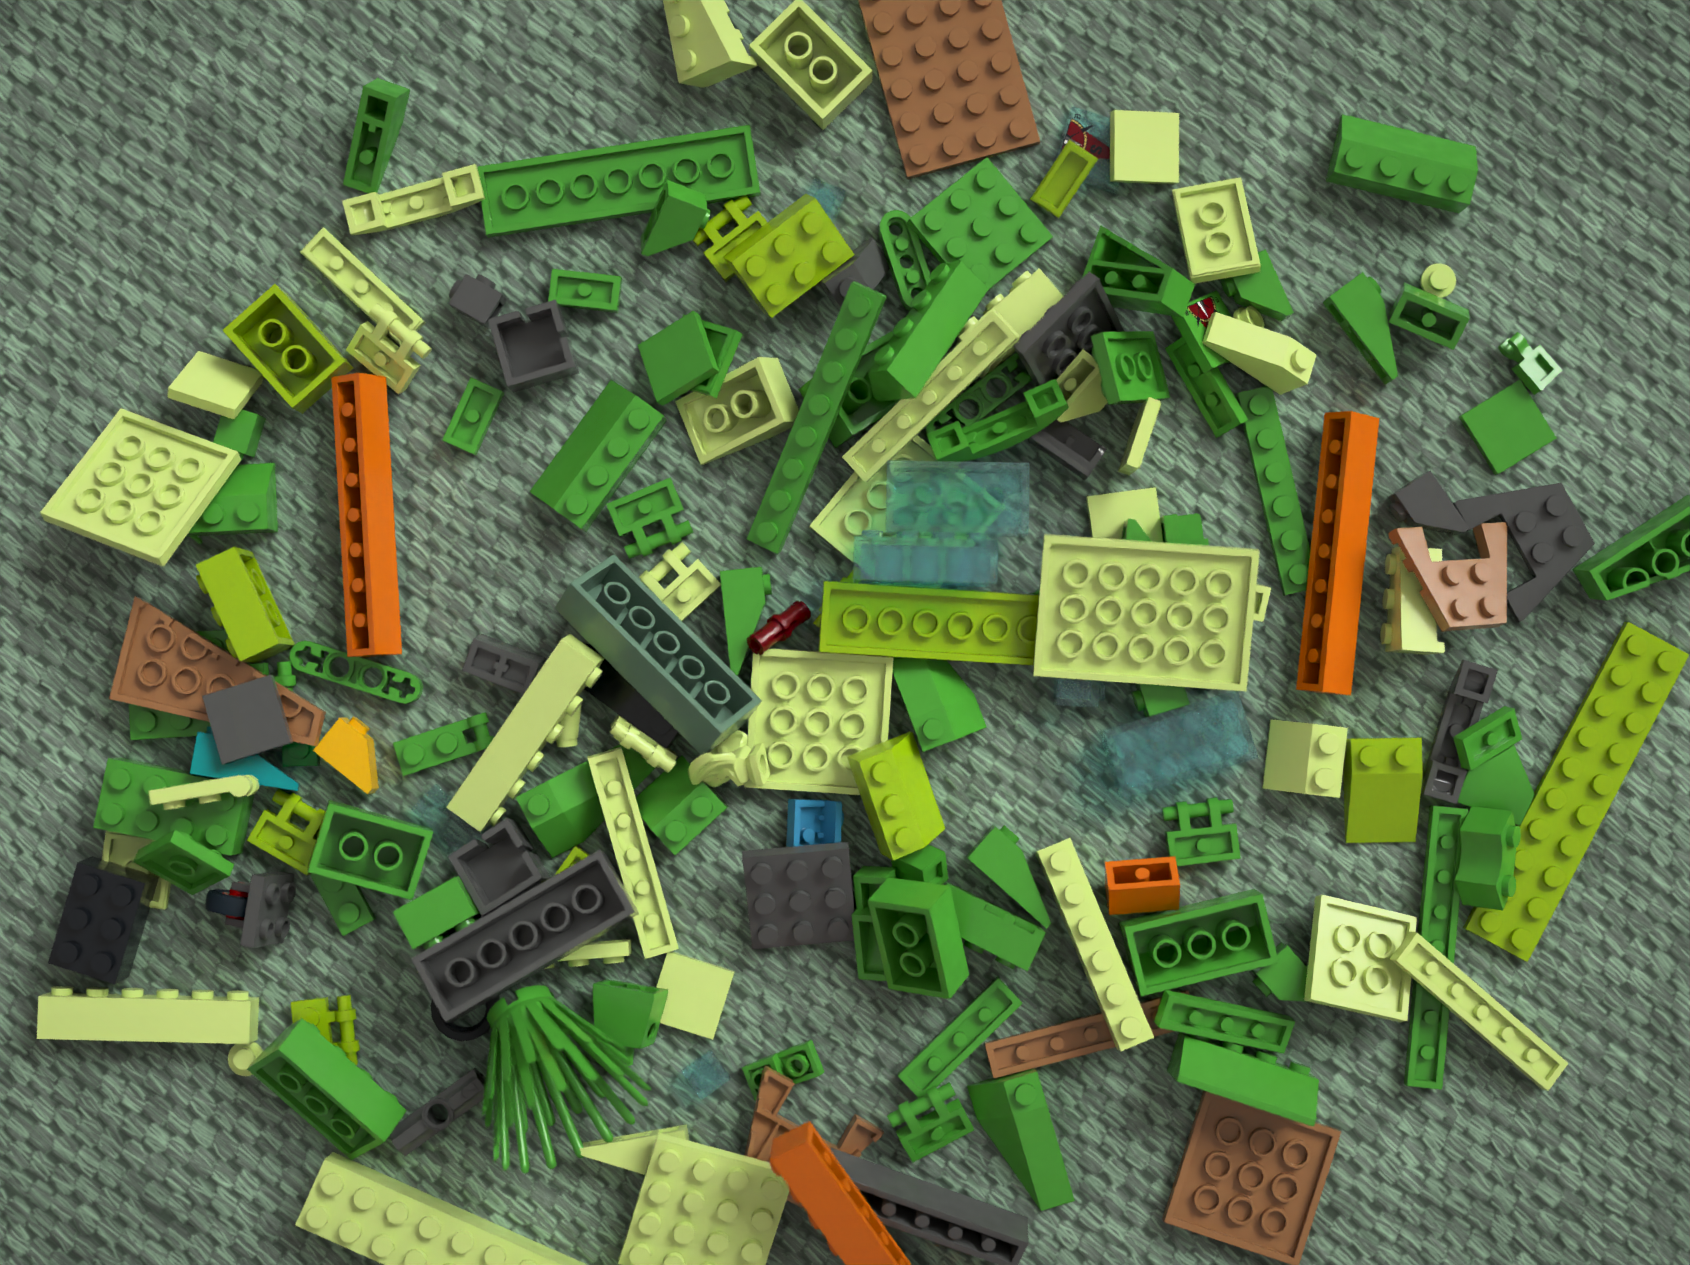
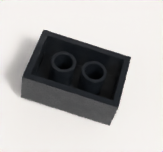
(103, 920)

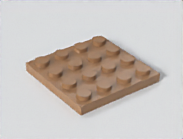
(1251, 1178)

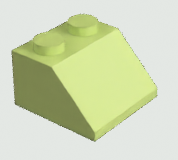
(1305, 758)

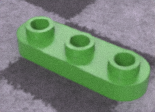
(903, 246)

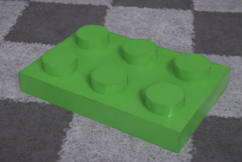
(1129, 367)

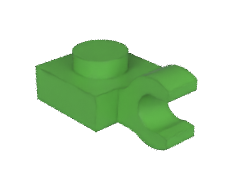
(1533, 365)

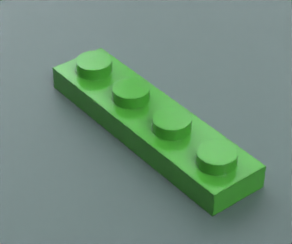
(1224, 1021)
(960, 1038)

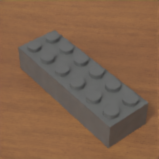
(524, 936)

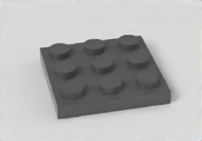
(1067, 330)
(799, 895)

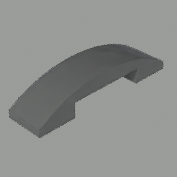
(1460, 711)

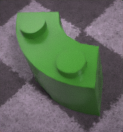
(1487, 858)

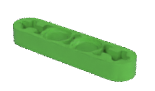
(979, 395)
(355, 675)

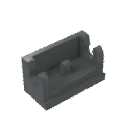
(1069, 447)
(502, 663)

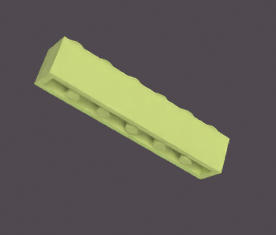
(526, 732)
(1094, 945)
(148, 1017)

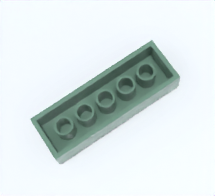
(658, 654)

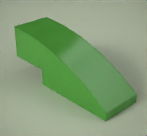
(868, 956)

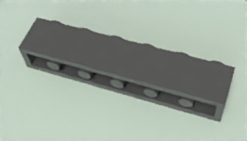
(938, 1212)

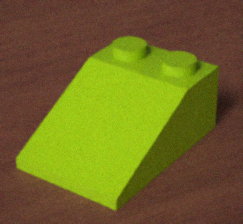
(1382, 789)

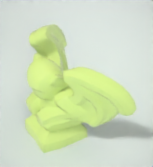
(731, 761)

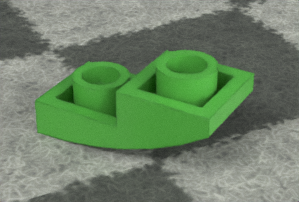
(795, 1062)

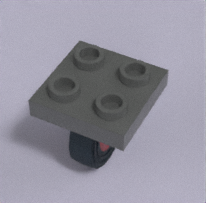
(256, 907)

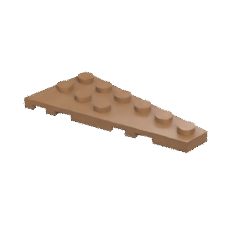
(173, 666)

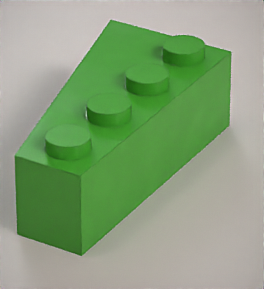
(1642, 557)

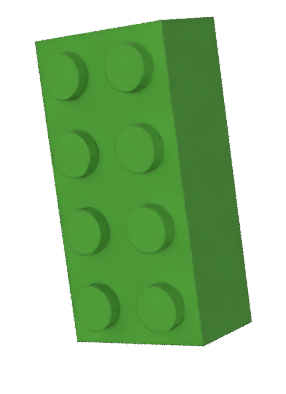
(127, 808)

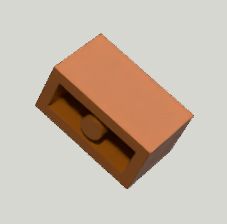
(1142, 885)

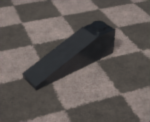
(627, 702)

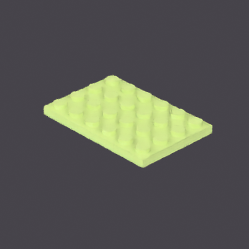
(1145, 612)

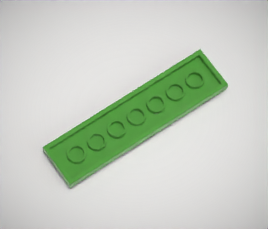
(615, 180)

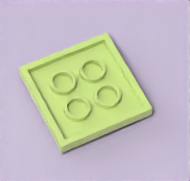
(1352, 959)

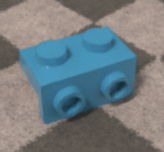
(813, 822)

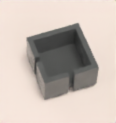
(533, 350)
(498, 872)

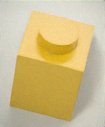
(351, 752)

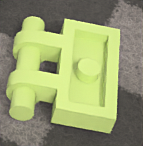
(382, 355)
(688, 589)
(651, 751)

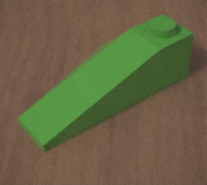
(936, 701)
(568, 806)
(1021, 1128)

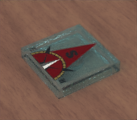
(1092, 134)

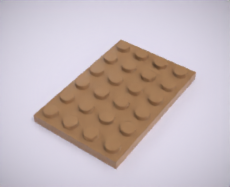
(949, 81)

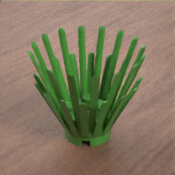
(529, 1041)

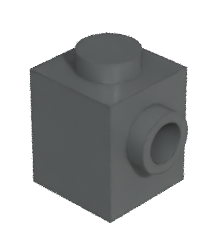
(476, 299)

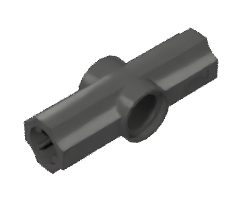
(423, 1124)

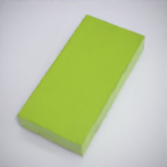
(1064, 178)

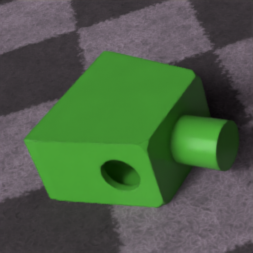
(628, 1013)

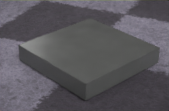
(247, 719)

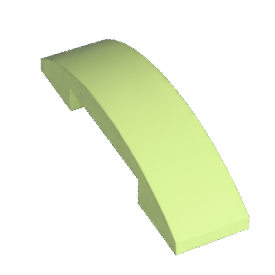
(414, 203)

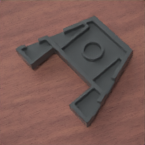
(1543, 530)

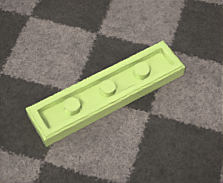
(357, 280)

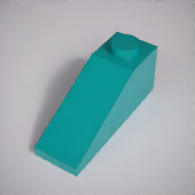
(208, 763)

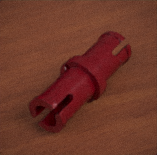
(778, 627)

